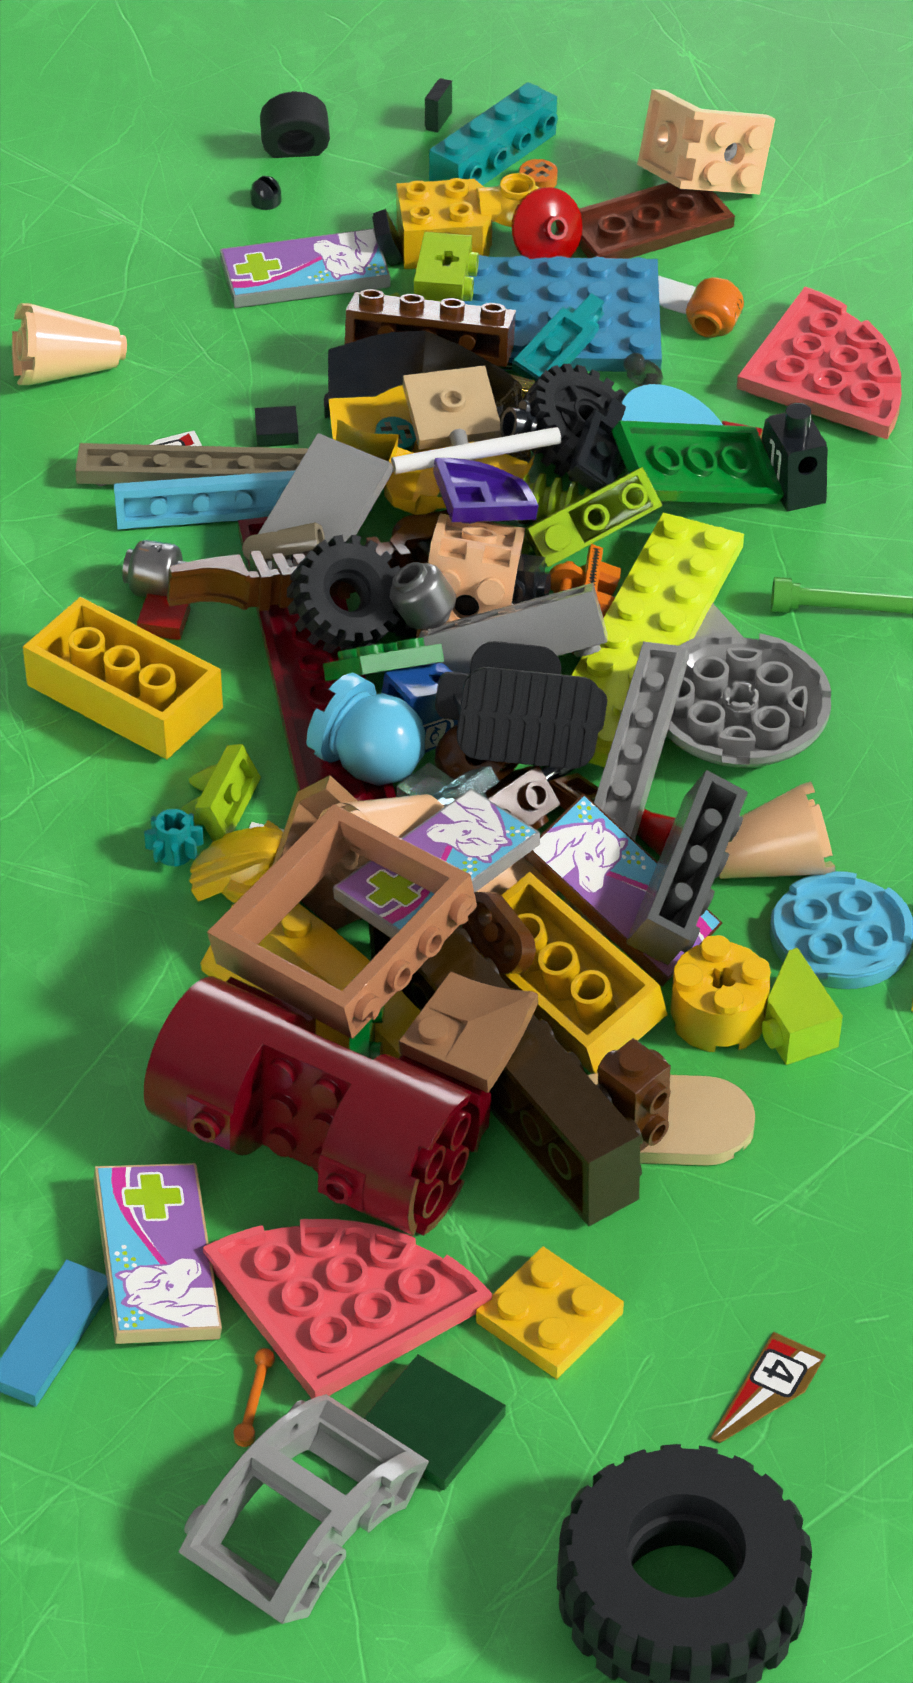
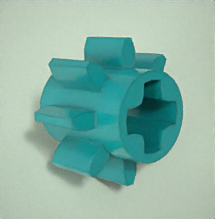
(173, 837)

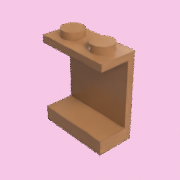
(303, 814)

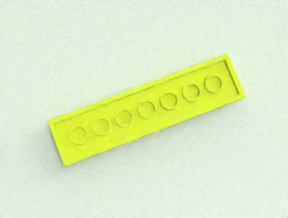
(658, 603)

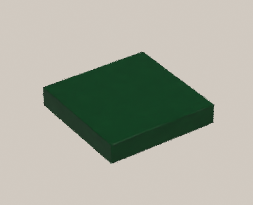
(437, 1418)

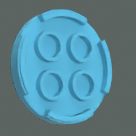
(666, 405)
(844, 929)

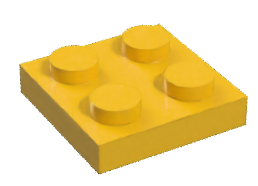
(549, 1312)

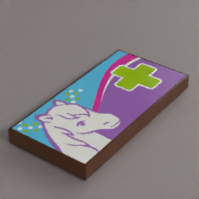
(604, 877)

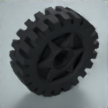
(565, 400)

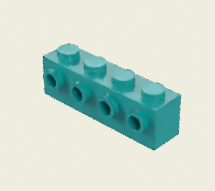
(496, 137)

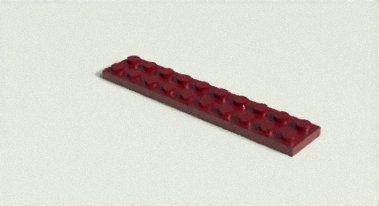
(302, 688)

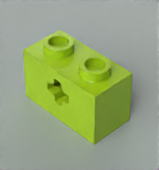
(446, 267)

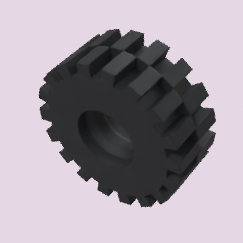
(364, 572)

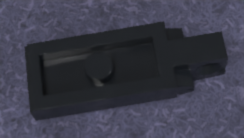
(597, 453)

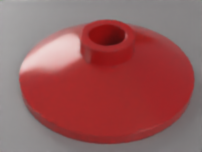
(533, 224)

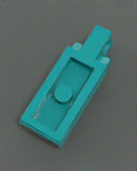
(560, 339)

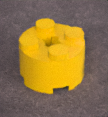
(719, 994)

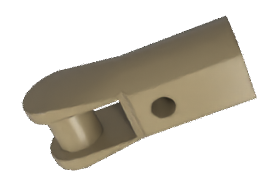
(285, 541)

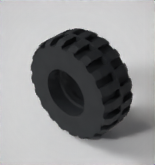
(692, 1502)

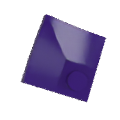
(482, 492)

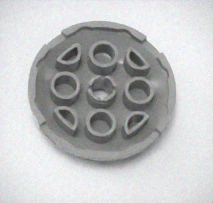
(748, 701)

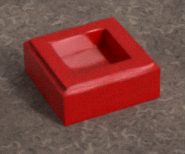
(163, 619)

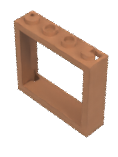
(290, 879)

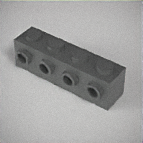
(687, 868)

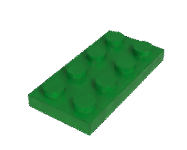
(700, 461)

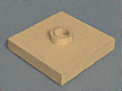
(450, 402)

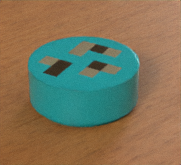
(398, 426)

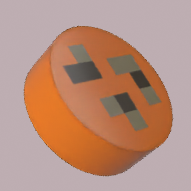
(541, 171)

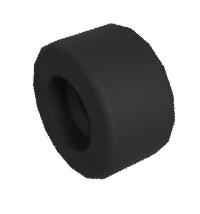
(294, 125)

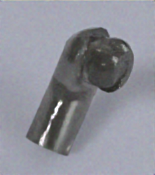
(642, 371)

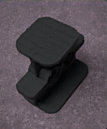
(522, 708)

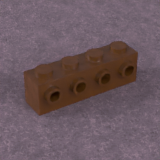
(481, 329)

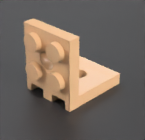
(690, 143)
(477, 561)

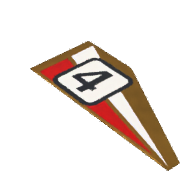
(775, 1379)

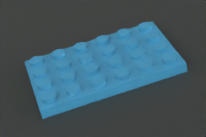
(546, 285)

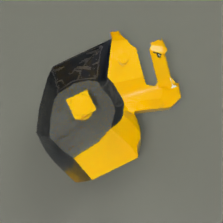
(368, 387)

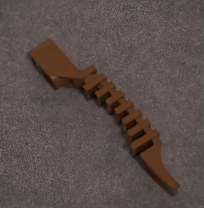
(229, 581)

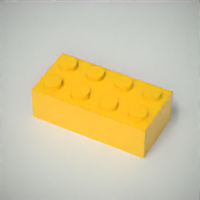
(123, 677)
(582, 980)

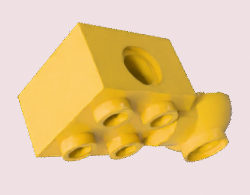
(456, 208)

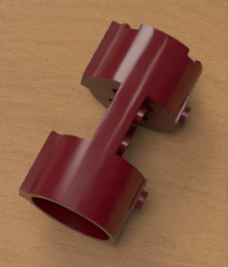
(257, 1074)

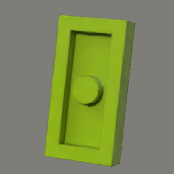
(225, 790)

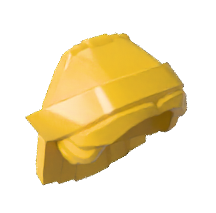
(235, 862)

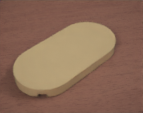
(706, 1122)

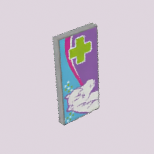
(304, 268)
(466, 834)

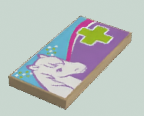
(154, 1253)

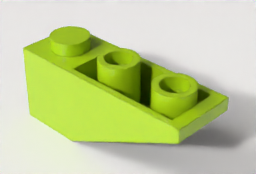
(592, 517)

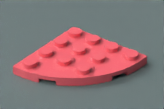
(829, 364)
(342, 1295)

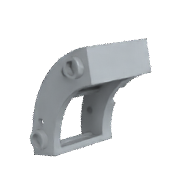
(379, 1463)

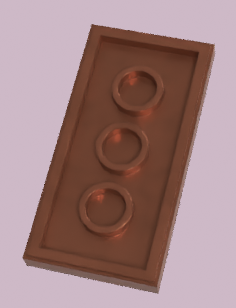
(651, 221)

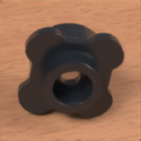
(518, 420)

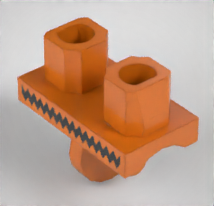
(603, 575)

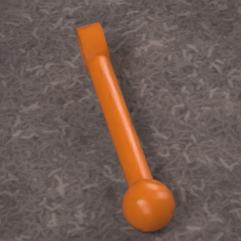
(244, 1433)

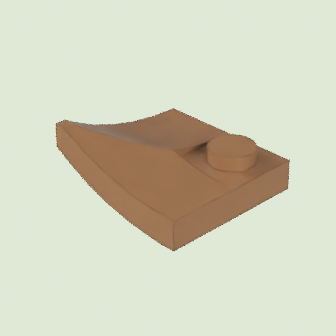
(469, 1030)

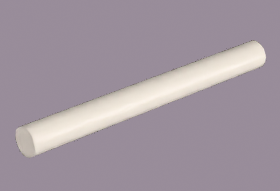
(478, 449)

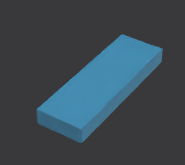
(51, 1332)

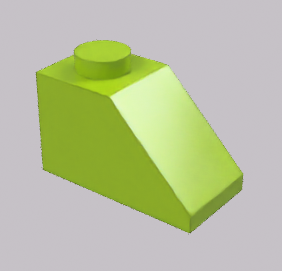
(800, 1013)

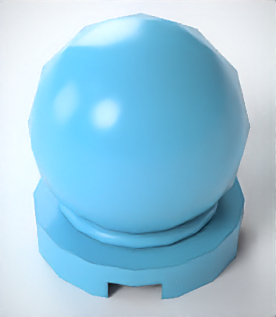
(369, 733)

